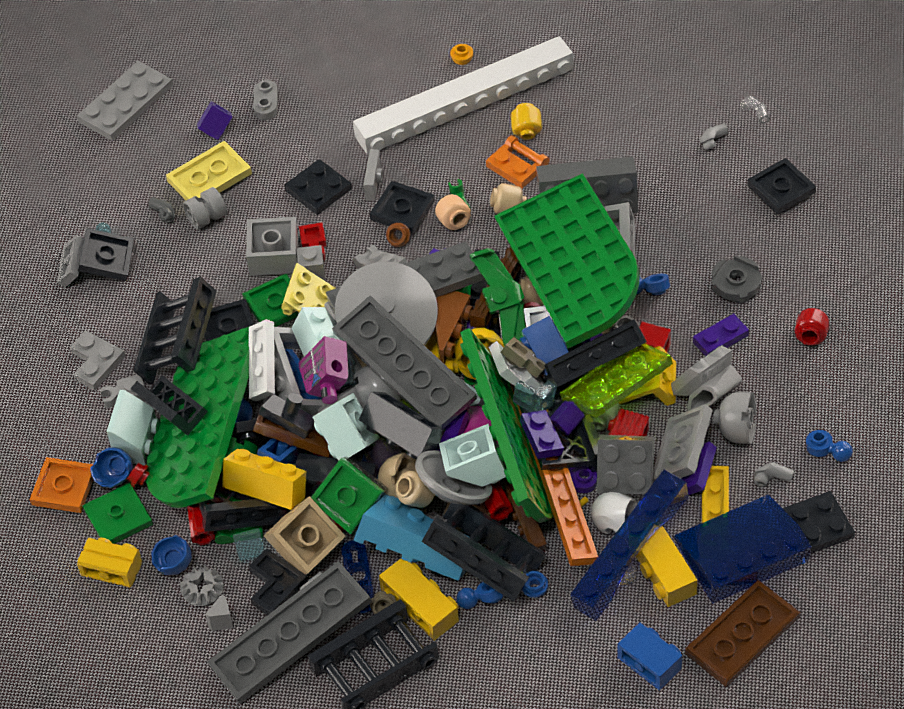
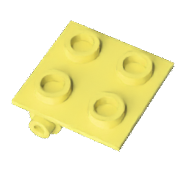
(304, 291)

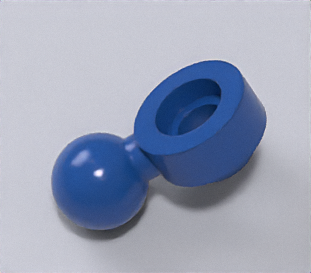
(655, 284)
(820, 443)
(468, 598)

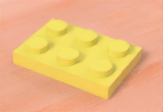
(215, 168)

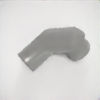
(770, 471)

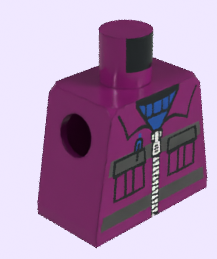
(325, 369)

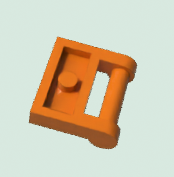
(513, 167)

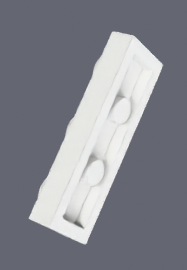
(261, 360)

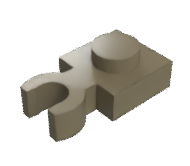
(520, 355)

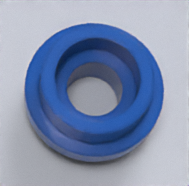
(535, 578)

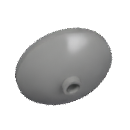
(432, 473)

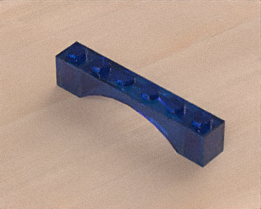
(604, 576)

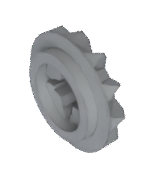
(209, 592)

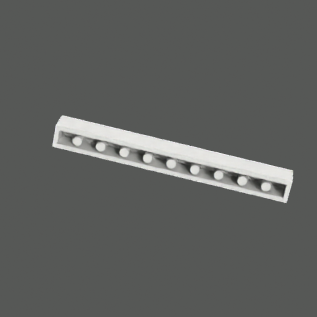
(463, 95)

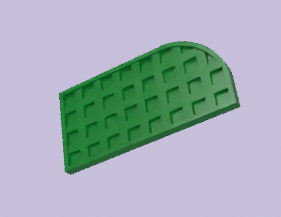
(573, 258)
(507, 430)
(188, 466)

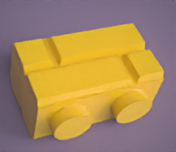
(109, 561)

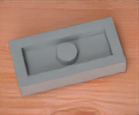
(373, 175)
(70, 261)

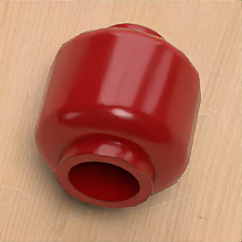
(811, 326)

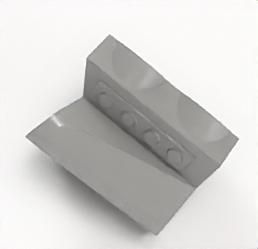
(708, 379)

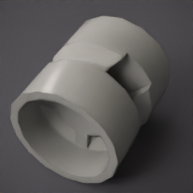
(207, 207)

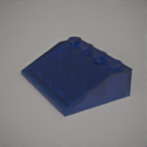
(743, 547)

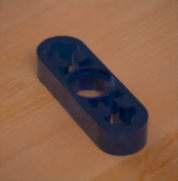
(362, 565)

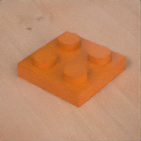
(62, 485)

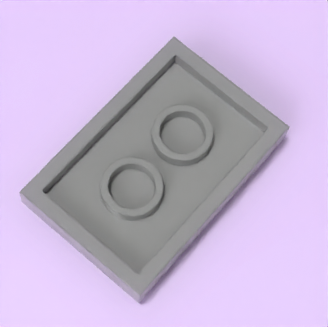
(683, 442)

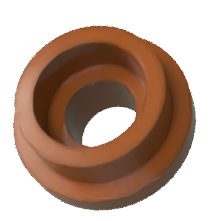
(391, 234)

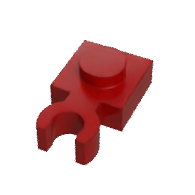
(313, 236)

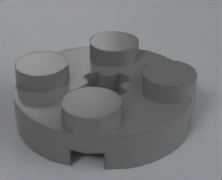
(740, 290)

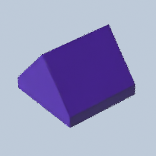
(567, 417)

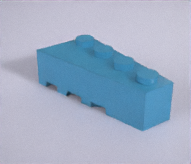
(401, 530)

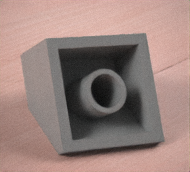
(271, 245)

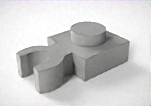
(122, 384)

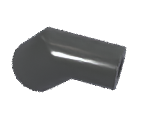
(165, 208)

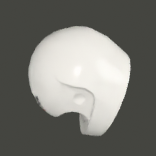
(610, 509)

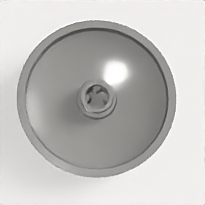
(395, 288)

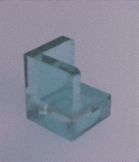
(534, 399)

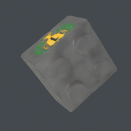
(625, 464)

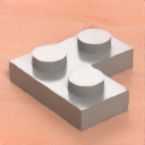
(99, 359)

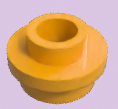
(461, 54)

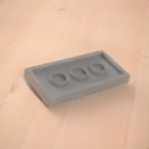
(125, 100)

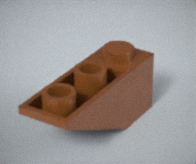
(451, 316)

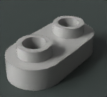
(265, 100)

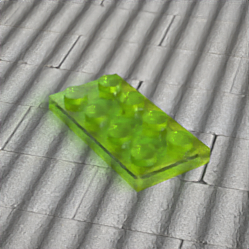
(616, 380)

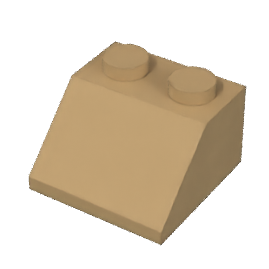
(304, 536)

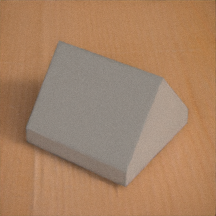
(219, 615)

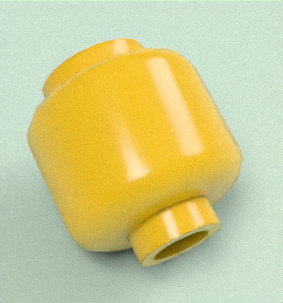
(526, 121)

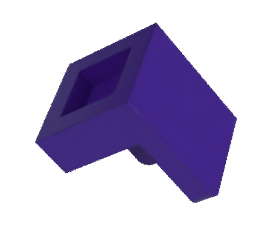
(214, 120)

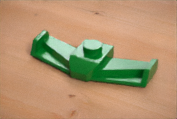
(502, 295)

